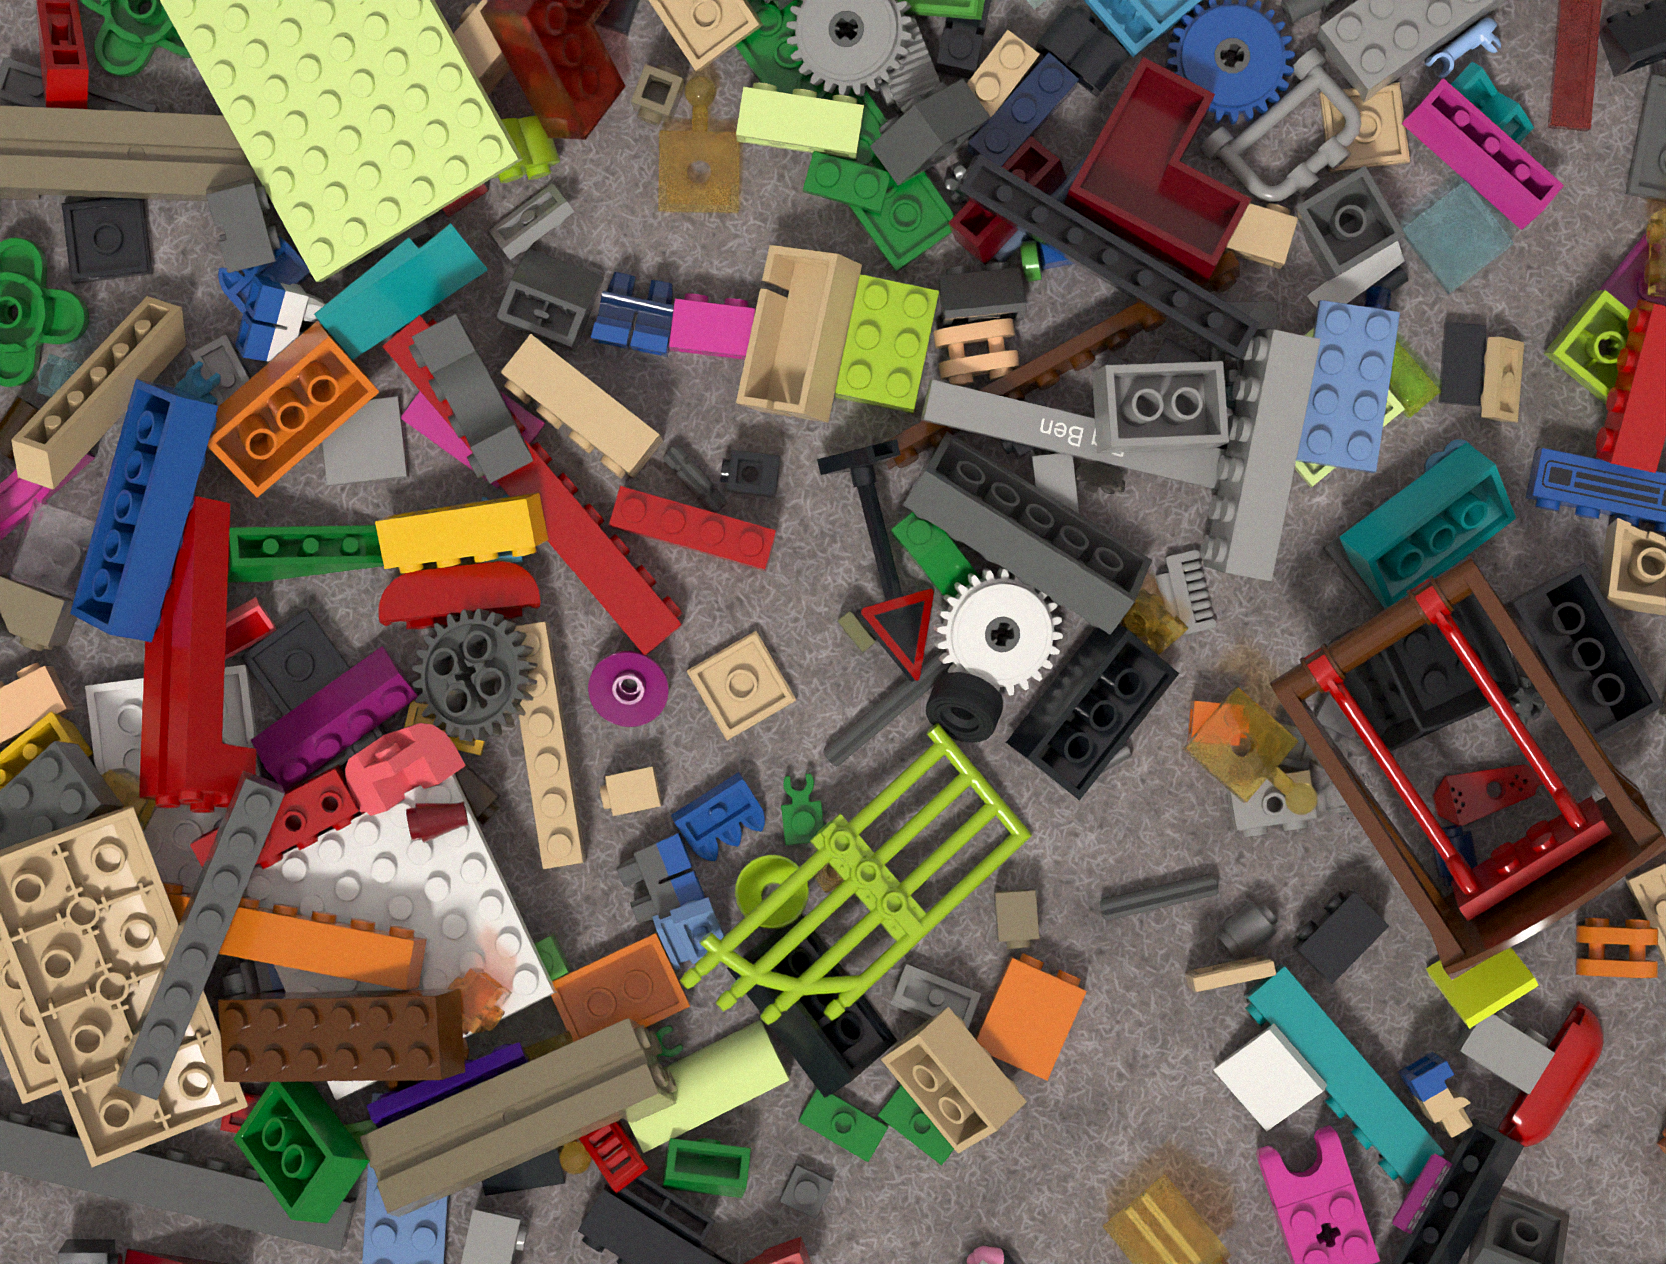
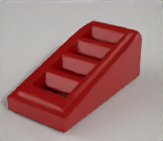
(627, 1172)

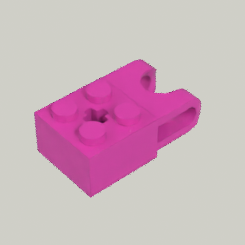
(1318, 1197)

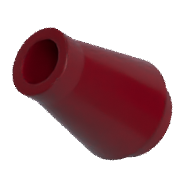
(433, 820)

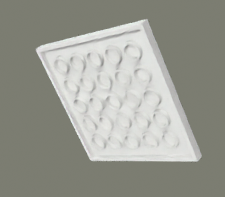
(438, 888)

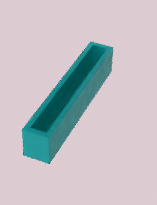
(1350, 1080)

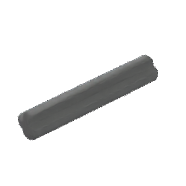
(1159, 897)

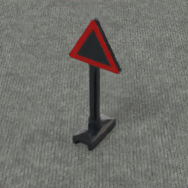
(900, 620)

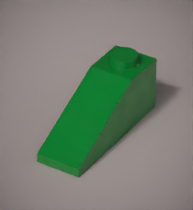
(933, 553)

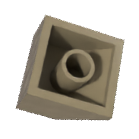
(35, 614)

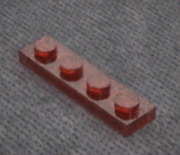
(1574, 64)

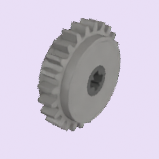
(846, 60)

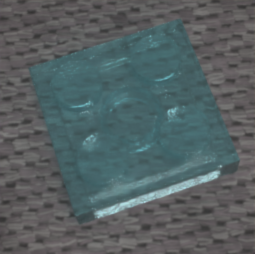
(1457, 237)

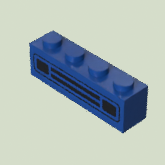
(1597, 488)

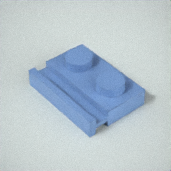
(685, 929)

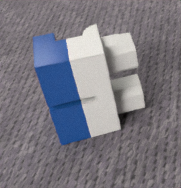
(273, 317)

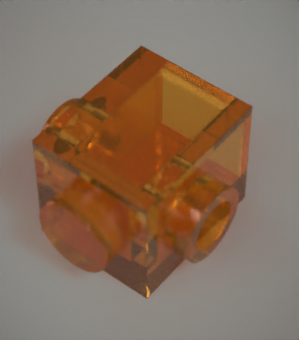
(480, 1000)

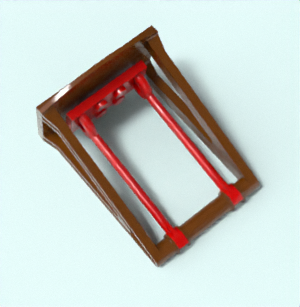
(1523, 882)

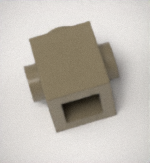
(657, 94)

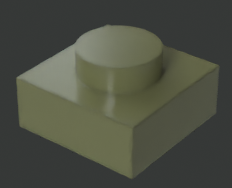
(856, 631)

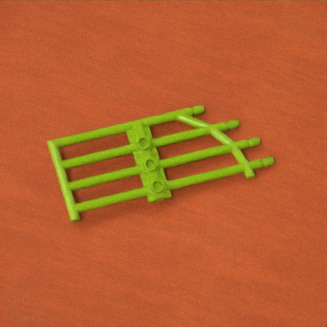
(873, 884)

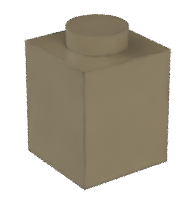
(1016, 917)

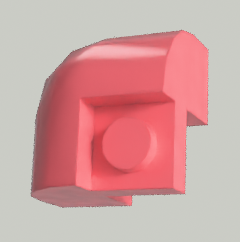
(398, 764)

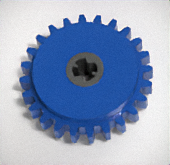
(1253, 41)

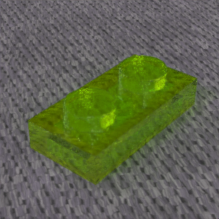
(1410, 382)

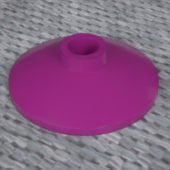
(628, 705)

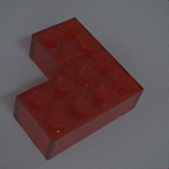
(557, 60)

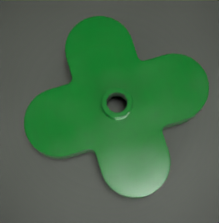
(131, 38)
(43, 312)

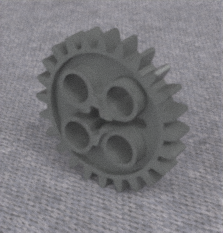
(474, 675)

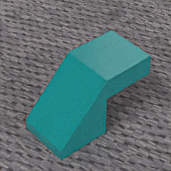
(1500, 109)

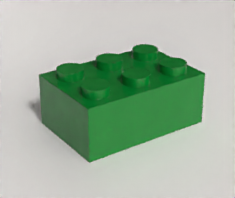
(301, 1150)

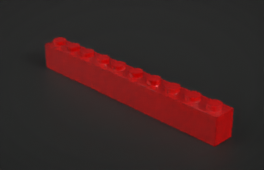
(569, 526)

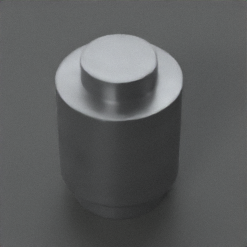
(1248, 929)

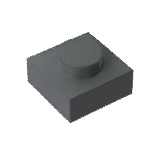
(806, 1191)

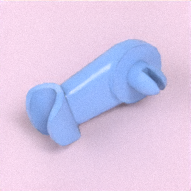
(1477, 34)

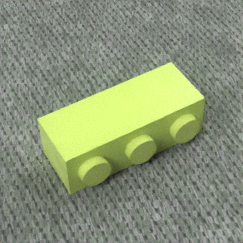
(800, 121)

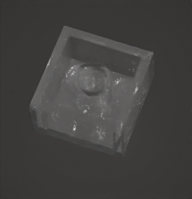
(52, 549)

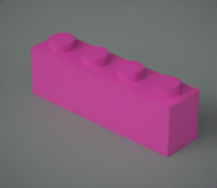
(1482, 154)

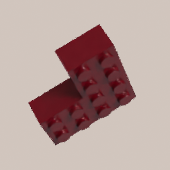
(1142, 188)

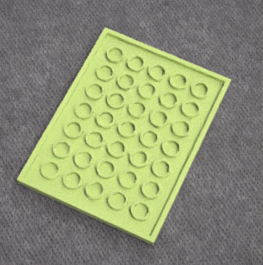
(347, 113)

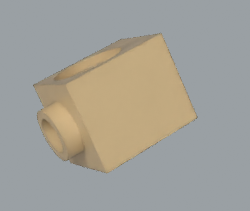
(631, 791)

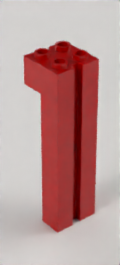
(185, 676)

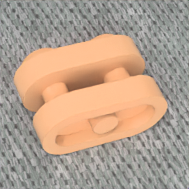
(996, 363)

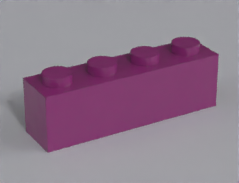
(333, 718)

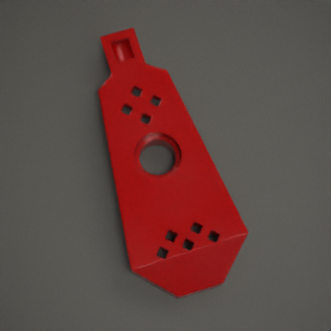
(1475, 796)

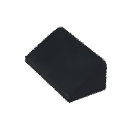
(534, 1173)

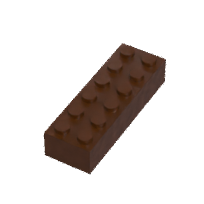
(342, 1036)

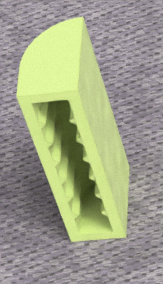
(714, 1083)

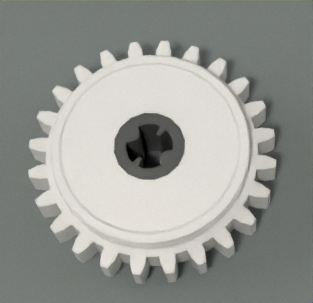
(980, 610)

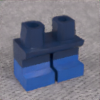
(618, 314)

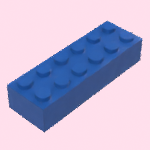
(144, 510)

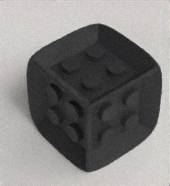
(1423, 683)

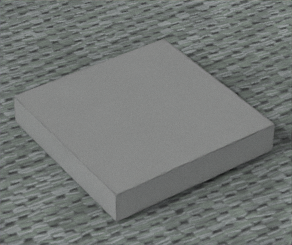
(367, 445)

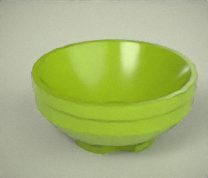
(760, 874)

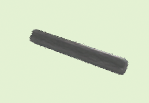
(885, 712)

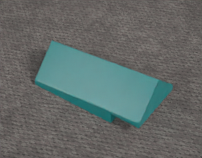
(399, 290)

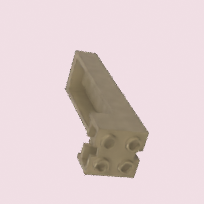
(116, 154)
(519, 1116)

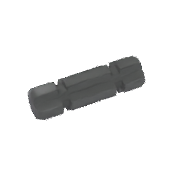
(694, 479)

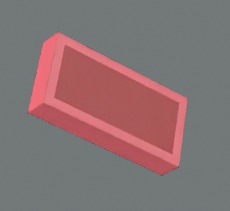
(247, 626)

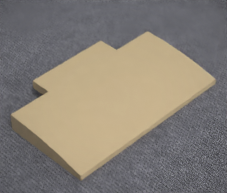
(77, 964)

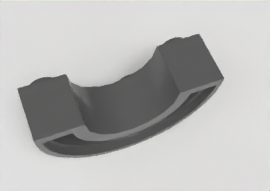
(474, 398)

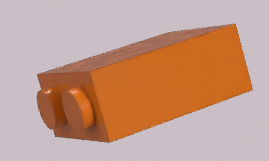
(1030, 1015)

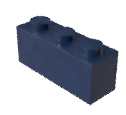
(1024, 111)

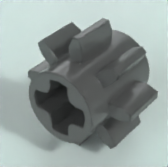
(1527, 701)

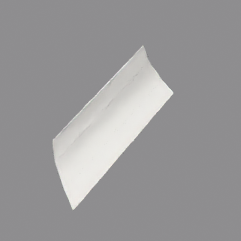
(1360, 277)

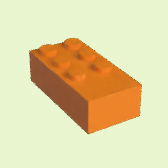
(288, 409)

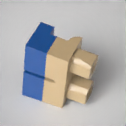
(1434, 1099)

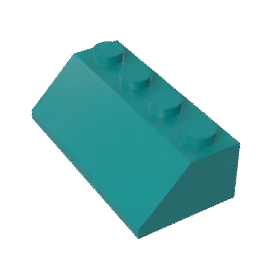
(1429, 525)

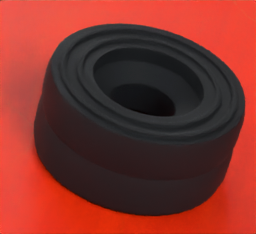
(964, 706)

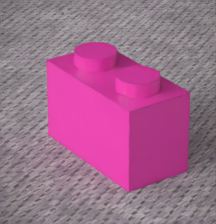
(711, 327)

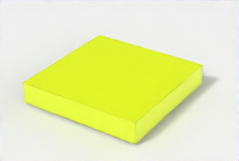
(1484, 987)

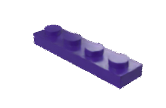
(397, 1105)

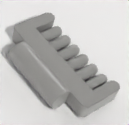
(1176, 595)

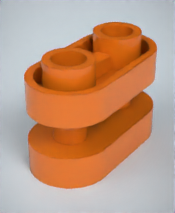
(1635, 934)

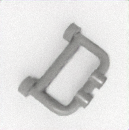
(1304, 176)

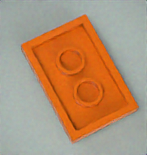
(623, 985)

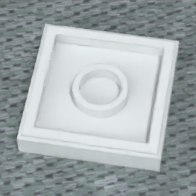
(1270, 1077)

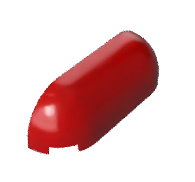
(432, 594)
(1576, 1053)

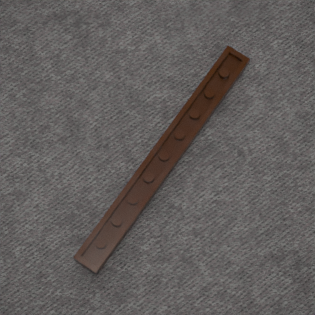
(1075, 353)

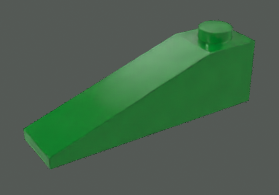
(300, 551)

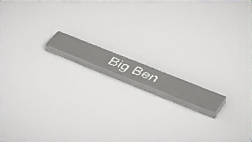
(1059, 433)

